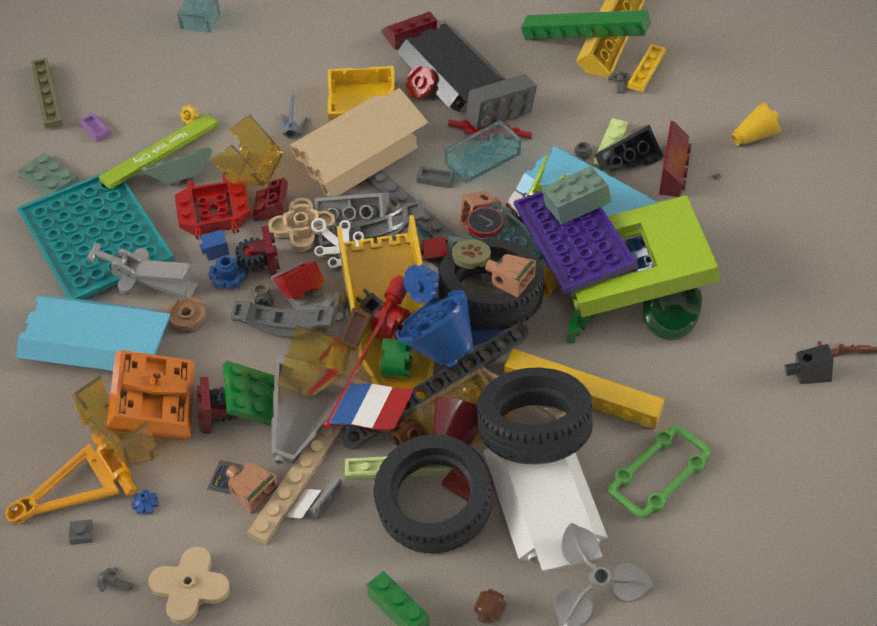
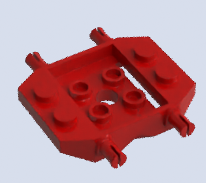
(208, 198)

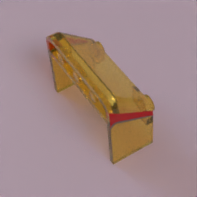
(323, 365)

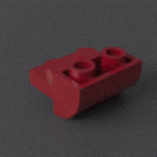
(271, 200)

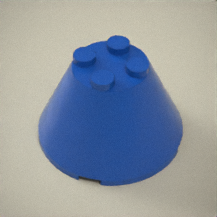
(440, 329)

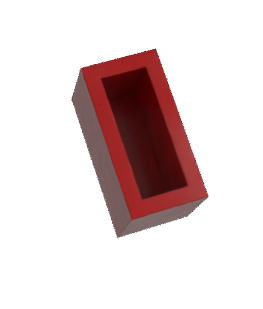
(433, 247)

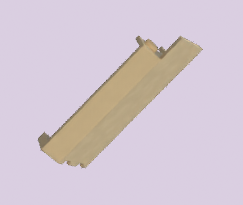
(360, 142)

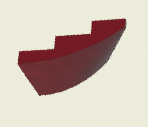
(455, 419)

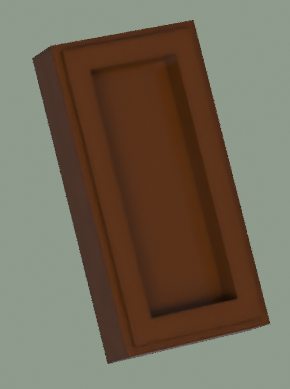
(354, 329)

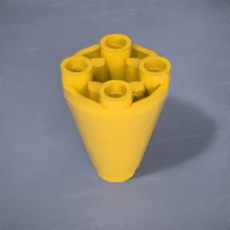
(758, 125)

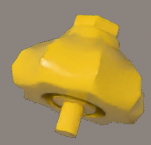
(189, 114)

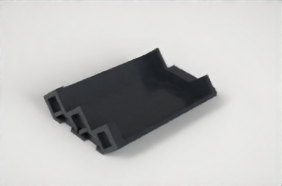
(453, 61)

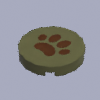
(471, 253)

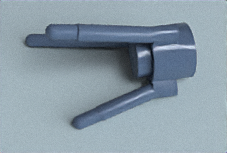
(291, 129)

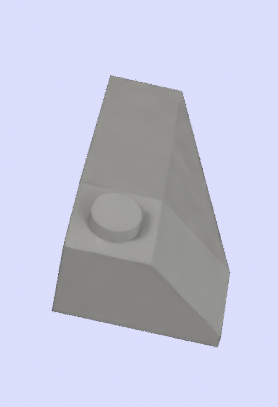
(355, 207)

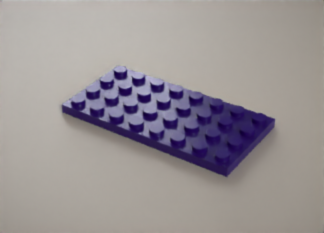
(579, 250)

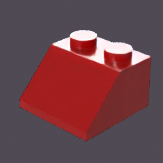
(299, 280)

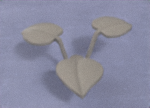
(629, 581)

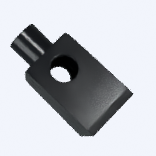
(812, 365)

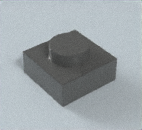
(81, 531)

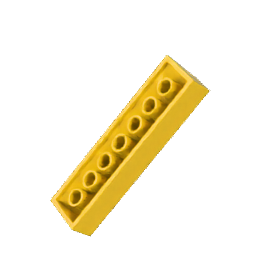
(601, 54)

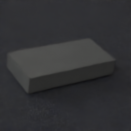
(435, 177)

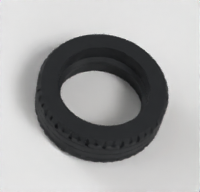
(494, 310)
(539, 442)
(424, 452)

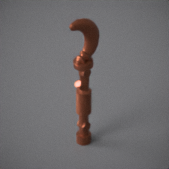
(859, 349)

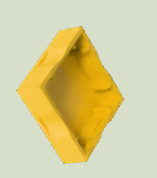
(354, 86)

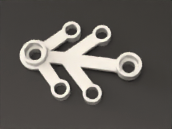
(333, 239)

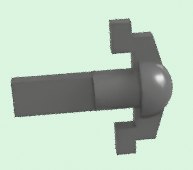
(619, 75)
(105, 577)

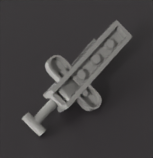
(137, 268)

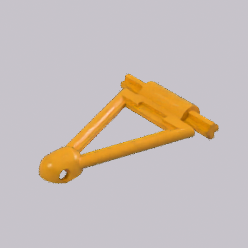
(104, 465)

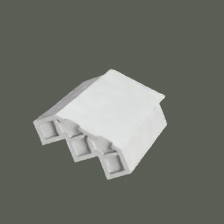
(541, 504)

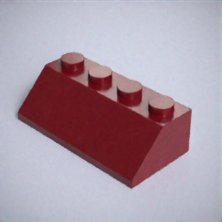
(675, 161)

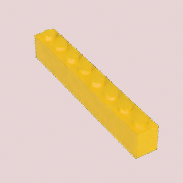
(605, 394)

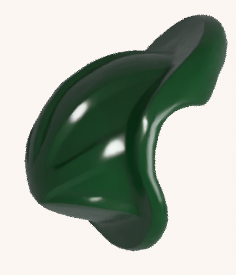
(674, 314)

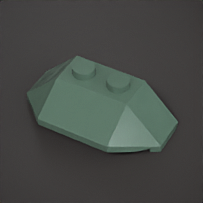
(180, 167)

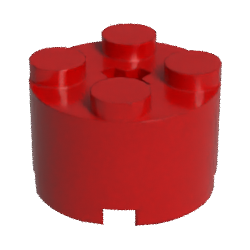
(392, 321)

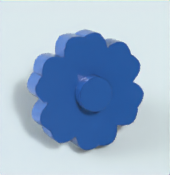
(227, 273)
(421, 283)

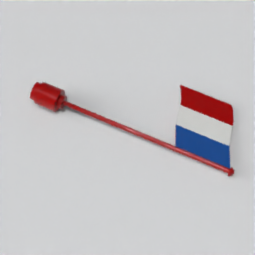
(373, 404)

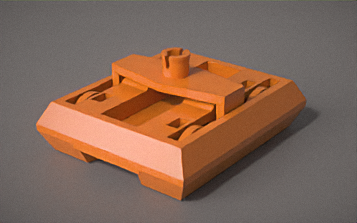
(155, 391)

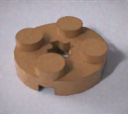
(187, 323)

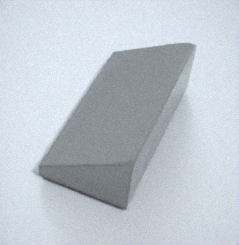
(325, 498)

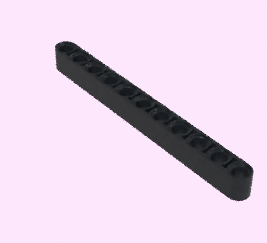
(446, 380)

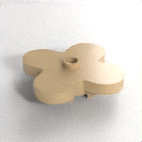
(297, 224)
(189, 585)

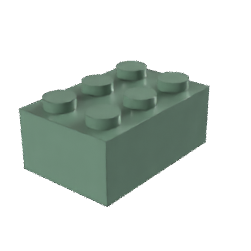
(576, 195)

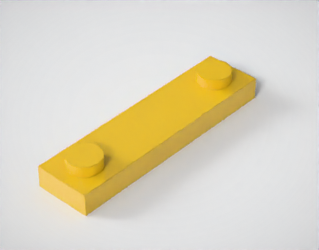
(646, 68)

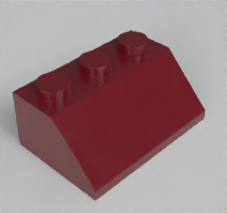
(412, 27)

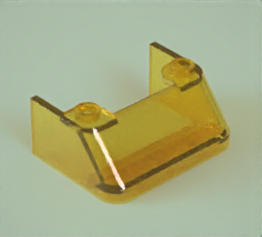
(259, 150)

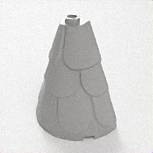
(298, 416)

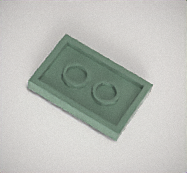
(47, 174)

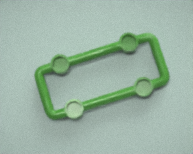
(657, 501)

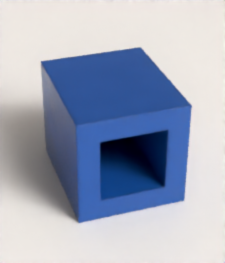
(214, 245)

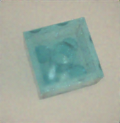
(198, 15)

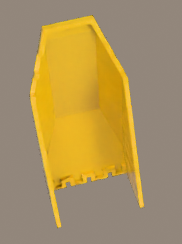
(373, 268)

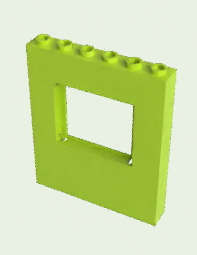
(675, 248)

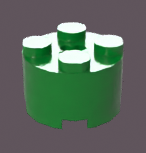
(395, 359)

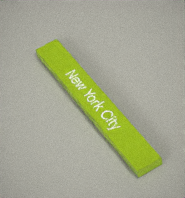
(158, 151)

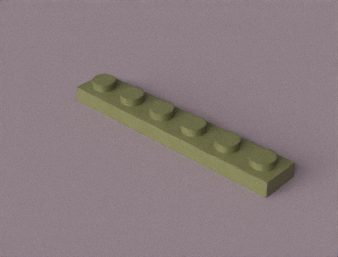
(46, 93)

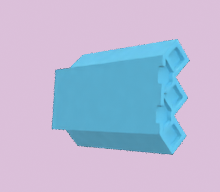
(562, 162)
(88, 331)

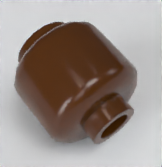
(490, 606)

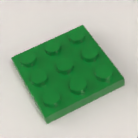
(248, 392)

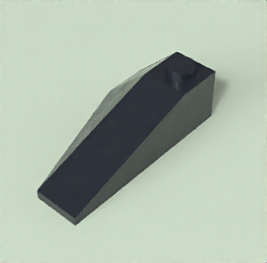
(632, 149)

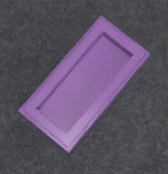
(95, 127)

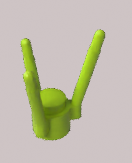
(537, 187)

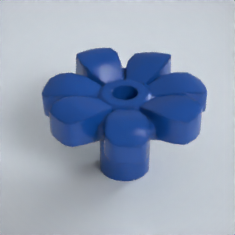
(145, 502)

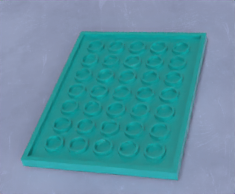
(85, 214)

